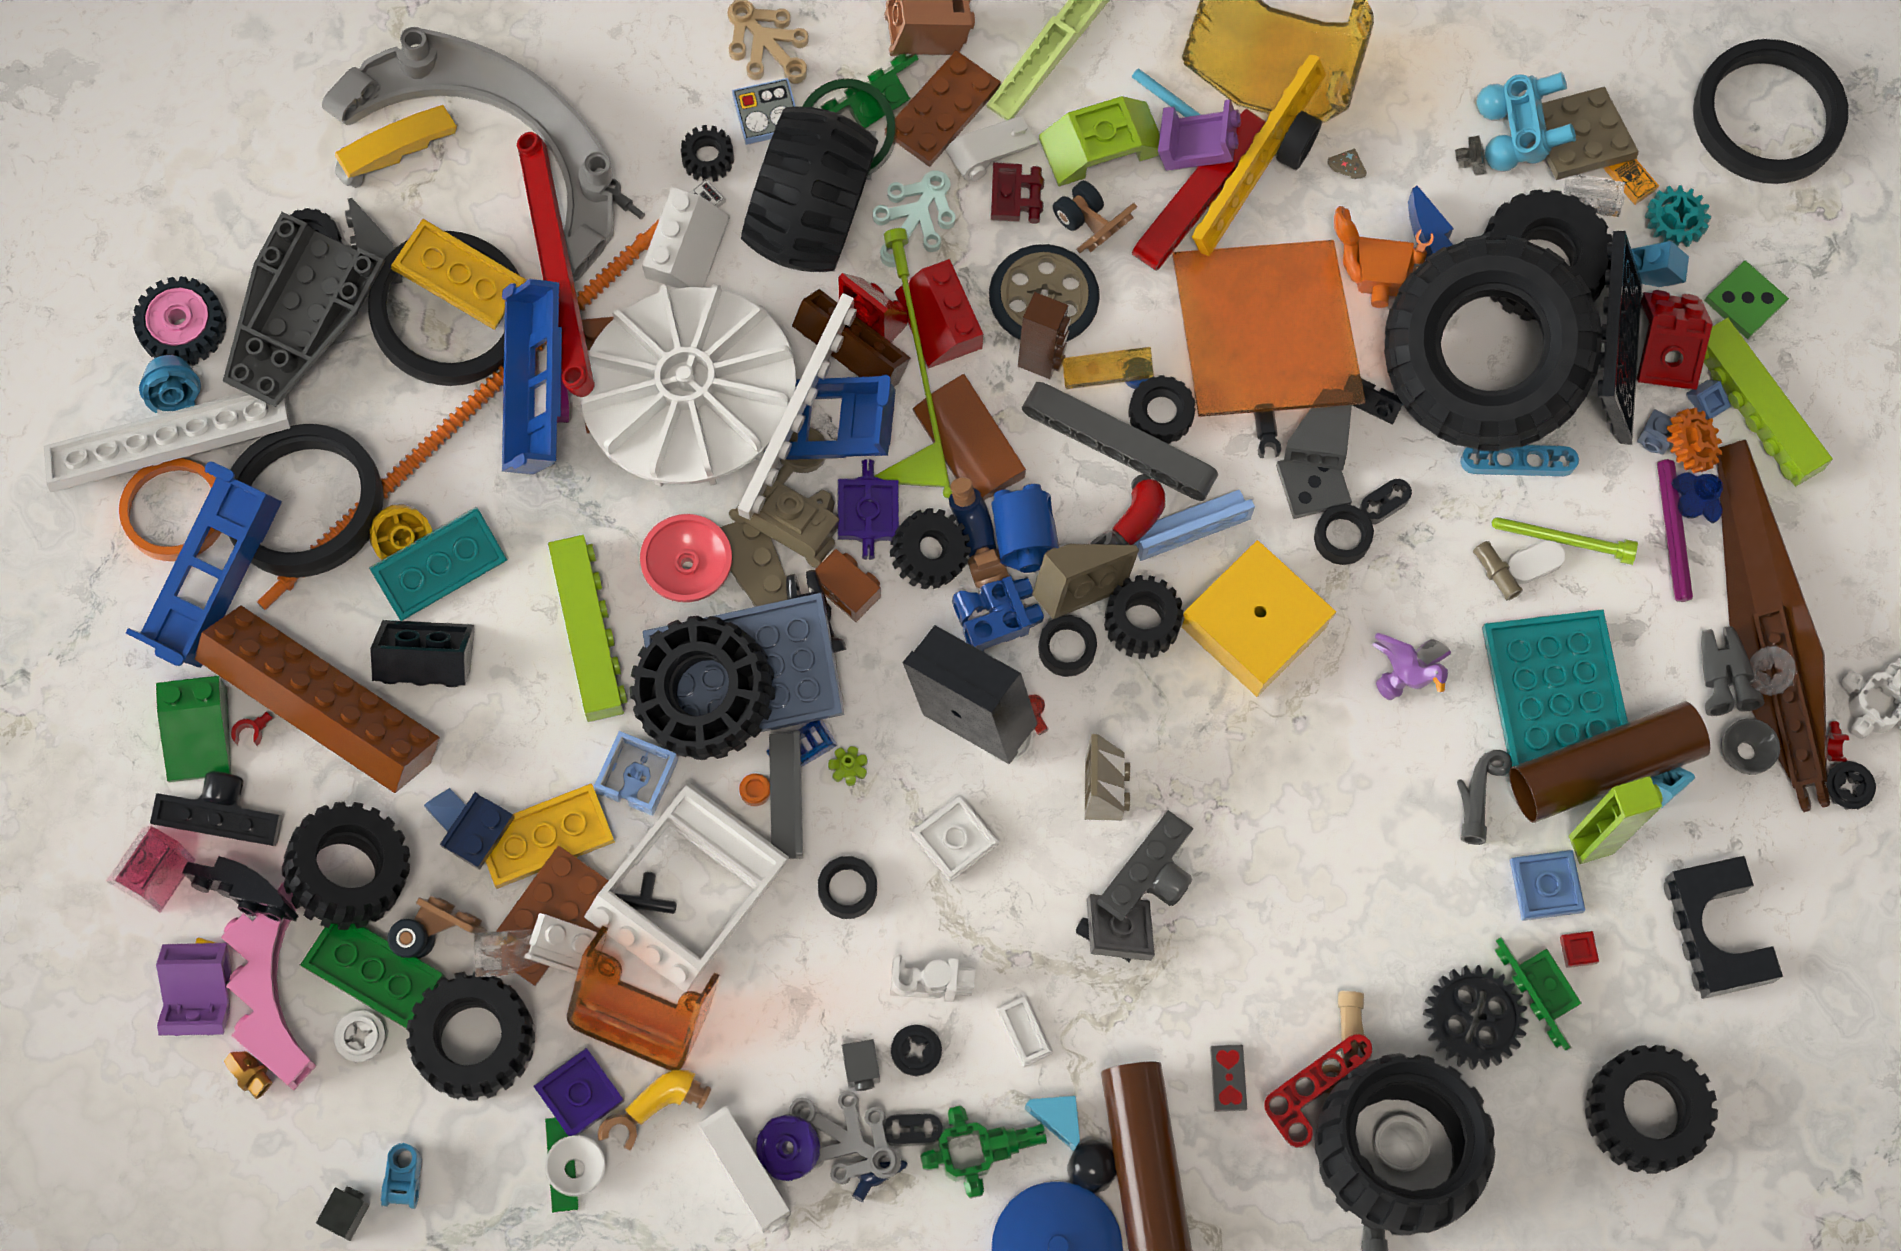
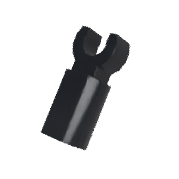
(1267, 432)

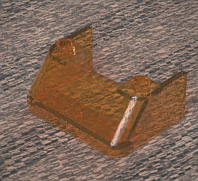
(632, 1017)

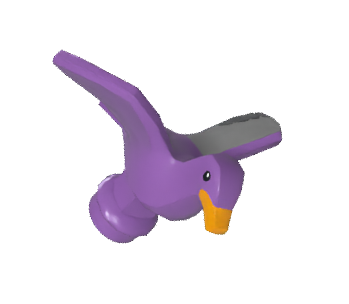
(1411, 666)

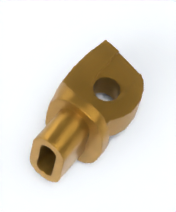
(248, 1073)

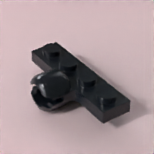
(217, 812)

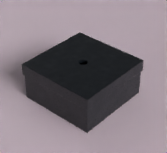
(971, 693)

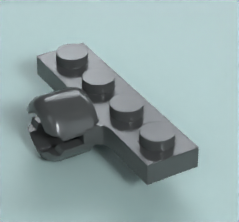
(1151, 870)

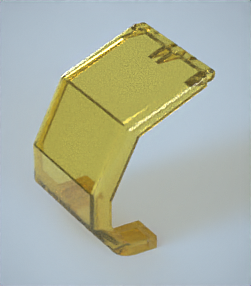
(1257, 49)

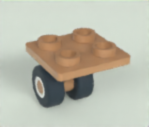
(1084, 208)
(417, 937)

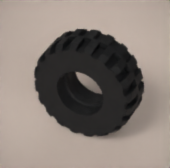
(1560, 221)
(663, 667)

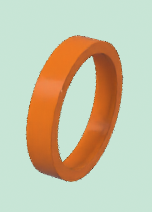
(134, 485)

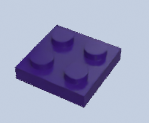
(579, 1093)

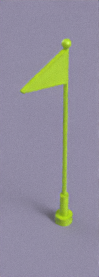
(927, 465)

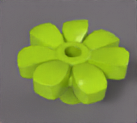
(848, 765)

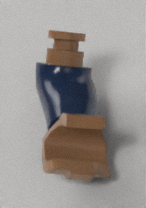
(974, 515)

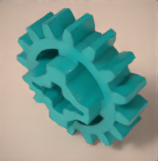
(1688, 211)

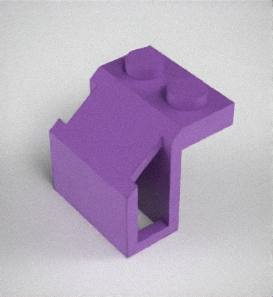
(193, 988)

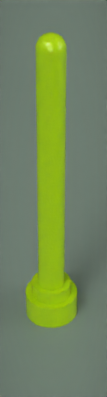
(1624, 551)

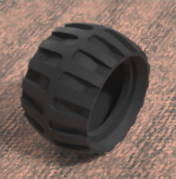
(808, 189)
(1448, 1100)

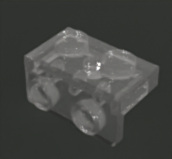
(1600, 193)

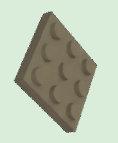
(1599, 133)

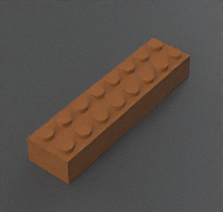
(317, 698)

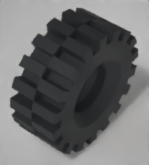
(914, 563)

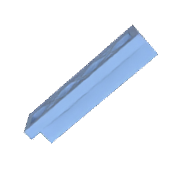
(1195, 524)

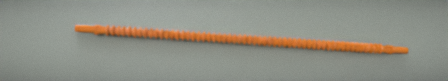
(468, 408)

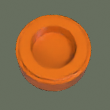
(755, 789)

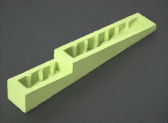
(1044, 55)

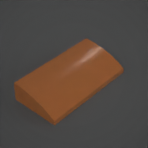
(971, 438)

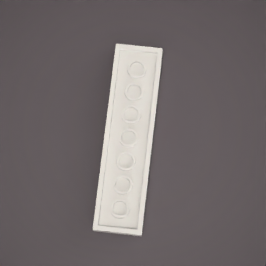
(161, 439)

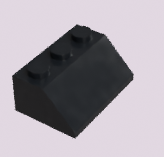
(422, 653)

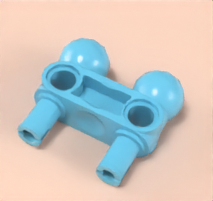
(1525, 120)

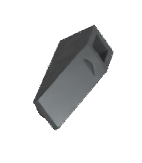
(367, 234)

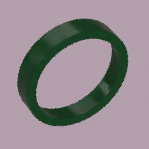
(890, 140)

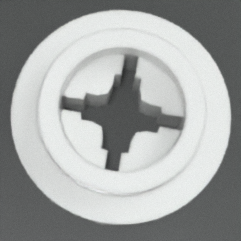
(346, 1030)

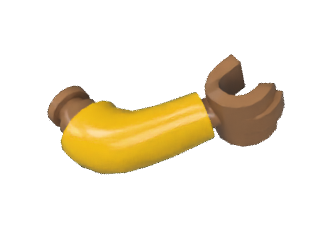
(667, 1089)

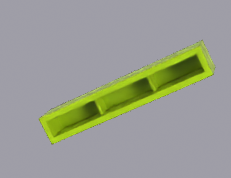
(1764, 405)
(586, 629)
(1615, 819)

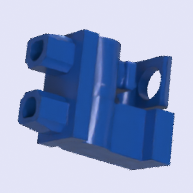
(1006, 614)

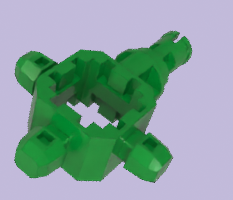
(995, 1143)

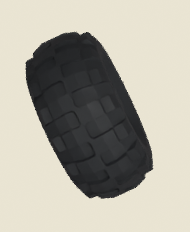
(1480, 269)

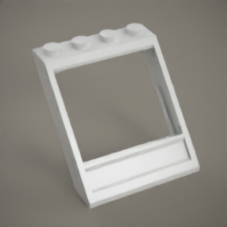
(722, 839)

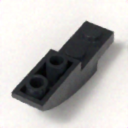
(243, 886)

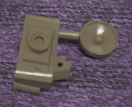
(793, 518)

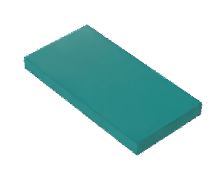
(438, 563)

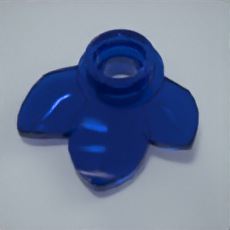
(1699, 495)

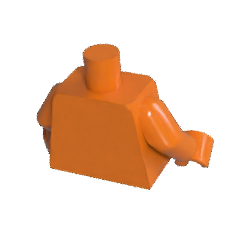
(1374, 263)

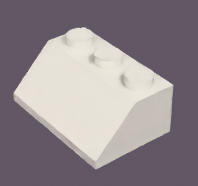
(685, 241)

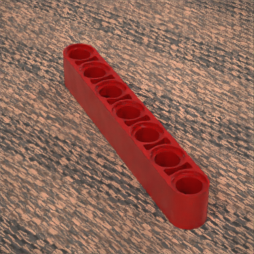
(1193, 200)

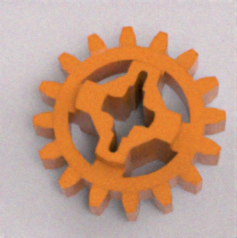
(1694, 440)

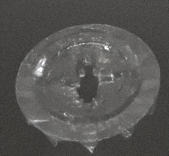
(1763, 660)

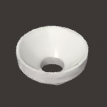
(578, 1149)

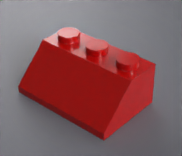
(942, 314)

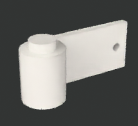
(977, 149)

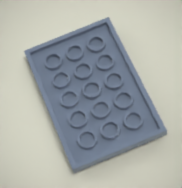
(798, 650)

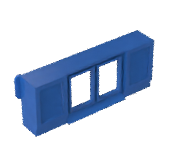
(529, 321)
(863, 421)
(237, 511)

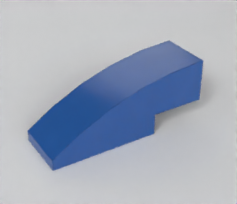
(1428, 218)

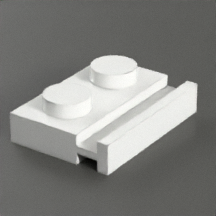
(558, 943)

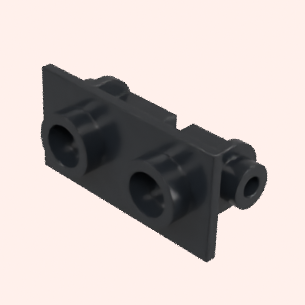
(1380, 403)

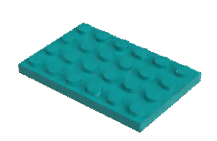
(1553, 681)

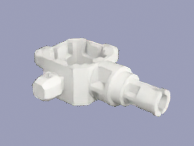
(1868, 719)

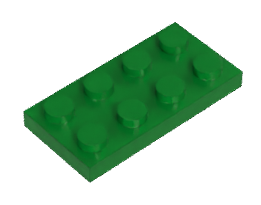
(370, 971)

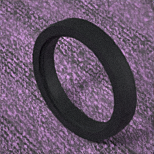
(1800, 61)
(412, 363)
(353, 536)

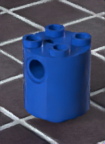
(1024, 527)

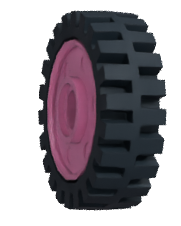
(176, 301)

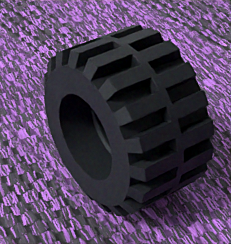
(1150, 594)

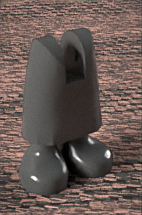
(1726, 669)

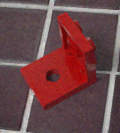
(1679, 326)

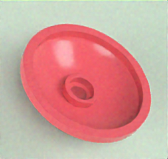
(680, 541)

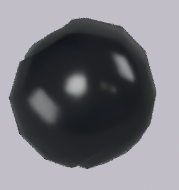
(1092, 1166)

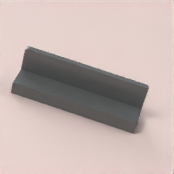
(786, 793)

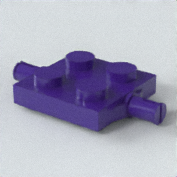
(867, 509)

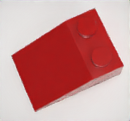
(873, 306)

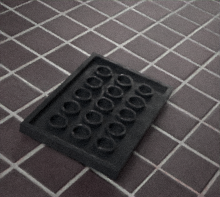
(1621, 338)

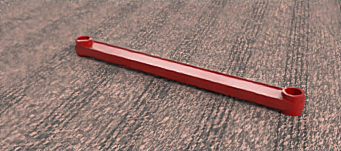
(555, 260)

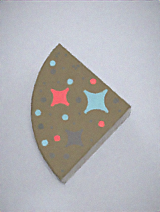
(1348, 164)

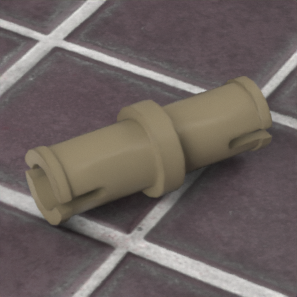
(1497, 570)

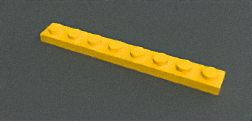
(1259, 155)

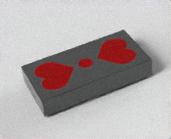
(1228, 1078)

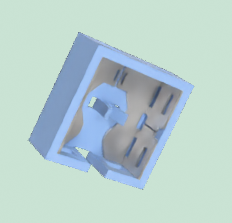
(638, 759)

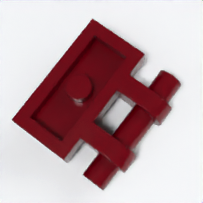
(1006, 192)

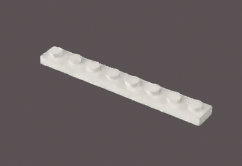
(792, 418)

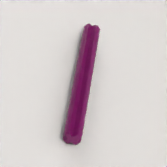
(1674, 532)

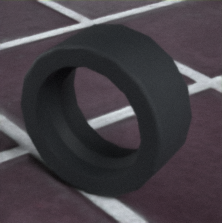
(1299, 140)
(1356, 516)
(1067, 623)
(836, 866)

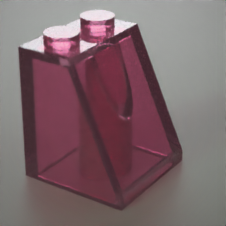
(151, 868)

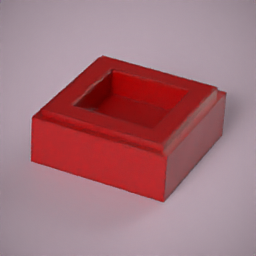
(1579, 949)

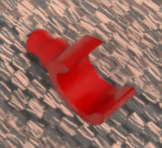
(257, 724)
(1835, 742)

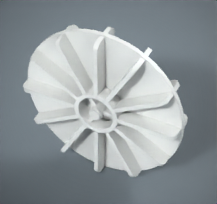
(688, 385)

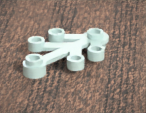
(917, 211)

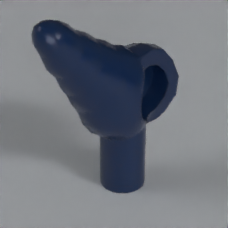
(870, 1180)

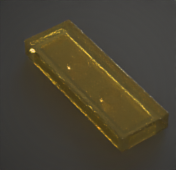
(1108, 368)

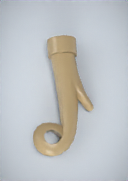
(1351, 1008)

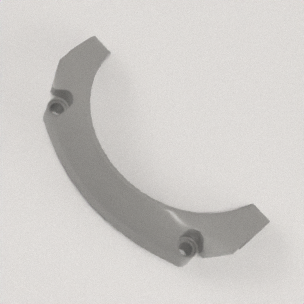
(468, 70)

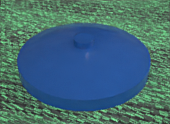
(1056, 1219)

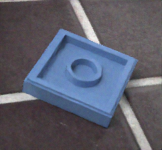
(1547, 885)

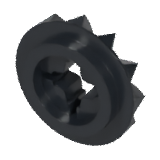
(1855, 774)
(920, 1036)

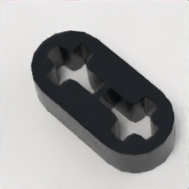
(1388, 506)
(913, 1121)

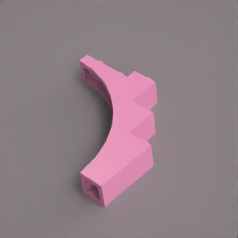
(265, 1029)

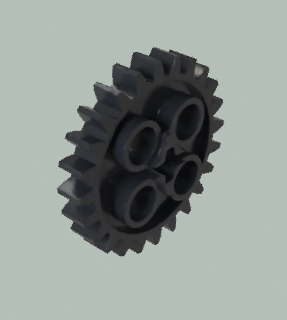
(1502, 1027)

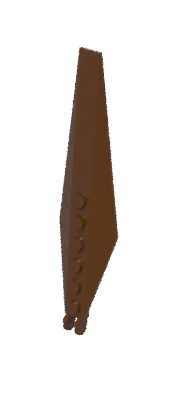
(1772, 611)

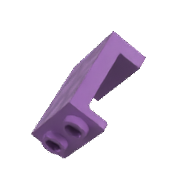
(1198, 138)

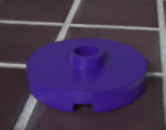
(773, 1151)

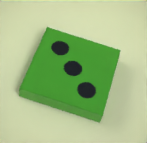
(1746, 299)

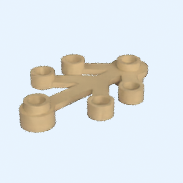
(766, 39)

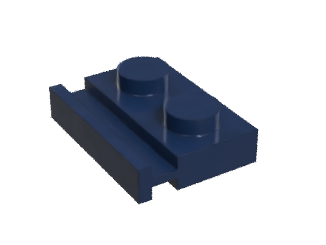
(477, 831)

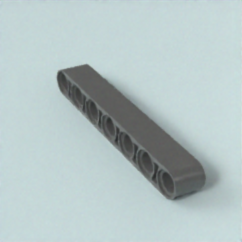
(1120, 441)

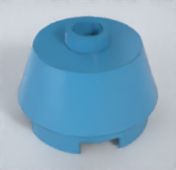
(169, 384)

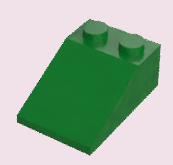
(194, 727)

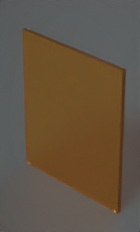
(1267, 328)

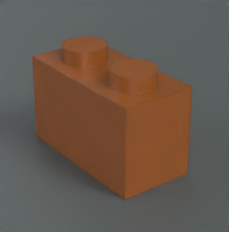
(848, 585)

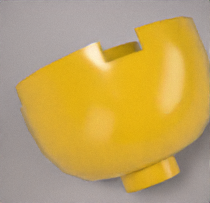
(397, 528)

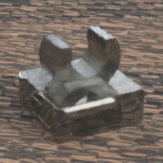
(1472, 156)

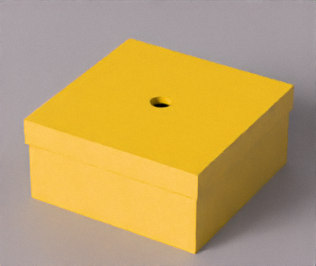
(1257, 618)

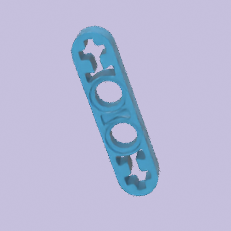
(1520, 465)

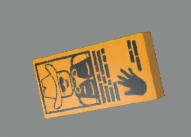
(1637, 180)

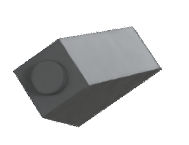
(1321, 438)

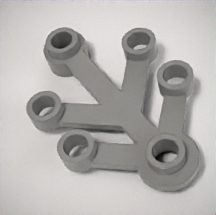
(852, 1140)

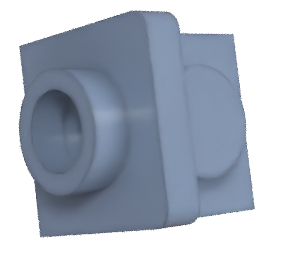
(1655, 433)

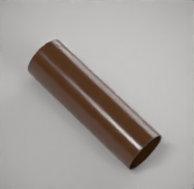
(1609, 760)
(1145, 1158)

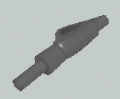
(623, 201)

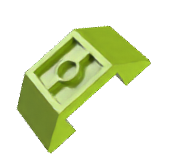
(1098, 136)

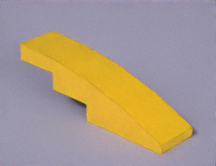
(393, 141)

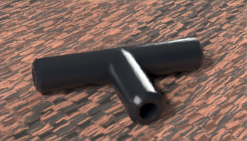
(645, 900)

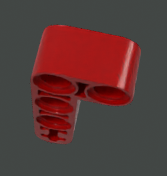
(1321, 1082)

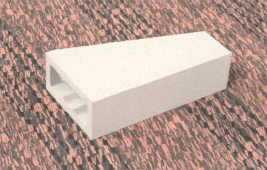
(745, 1170)

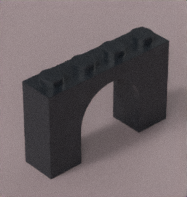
(1714, 969)

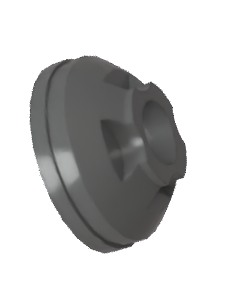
(1760, 737)

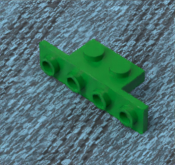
(865, 107)
(1546, 986)

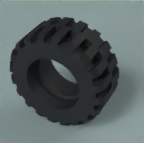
(355, 828)
(444, 1003)
(1684, 1086)

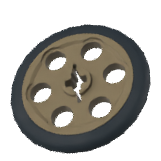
(1026, 261)

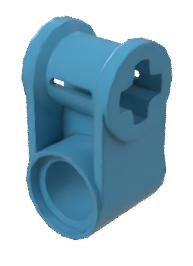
(402, 1178)

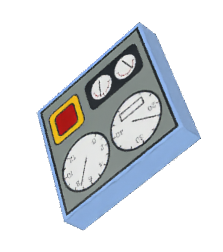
(761, 108)

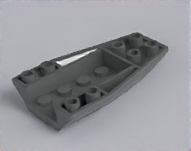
(295, 307)

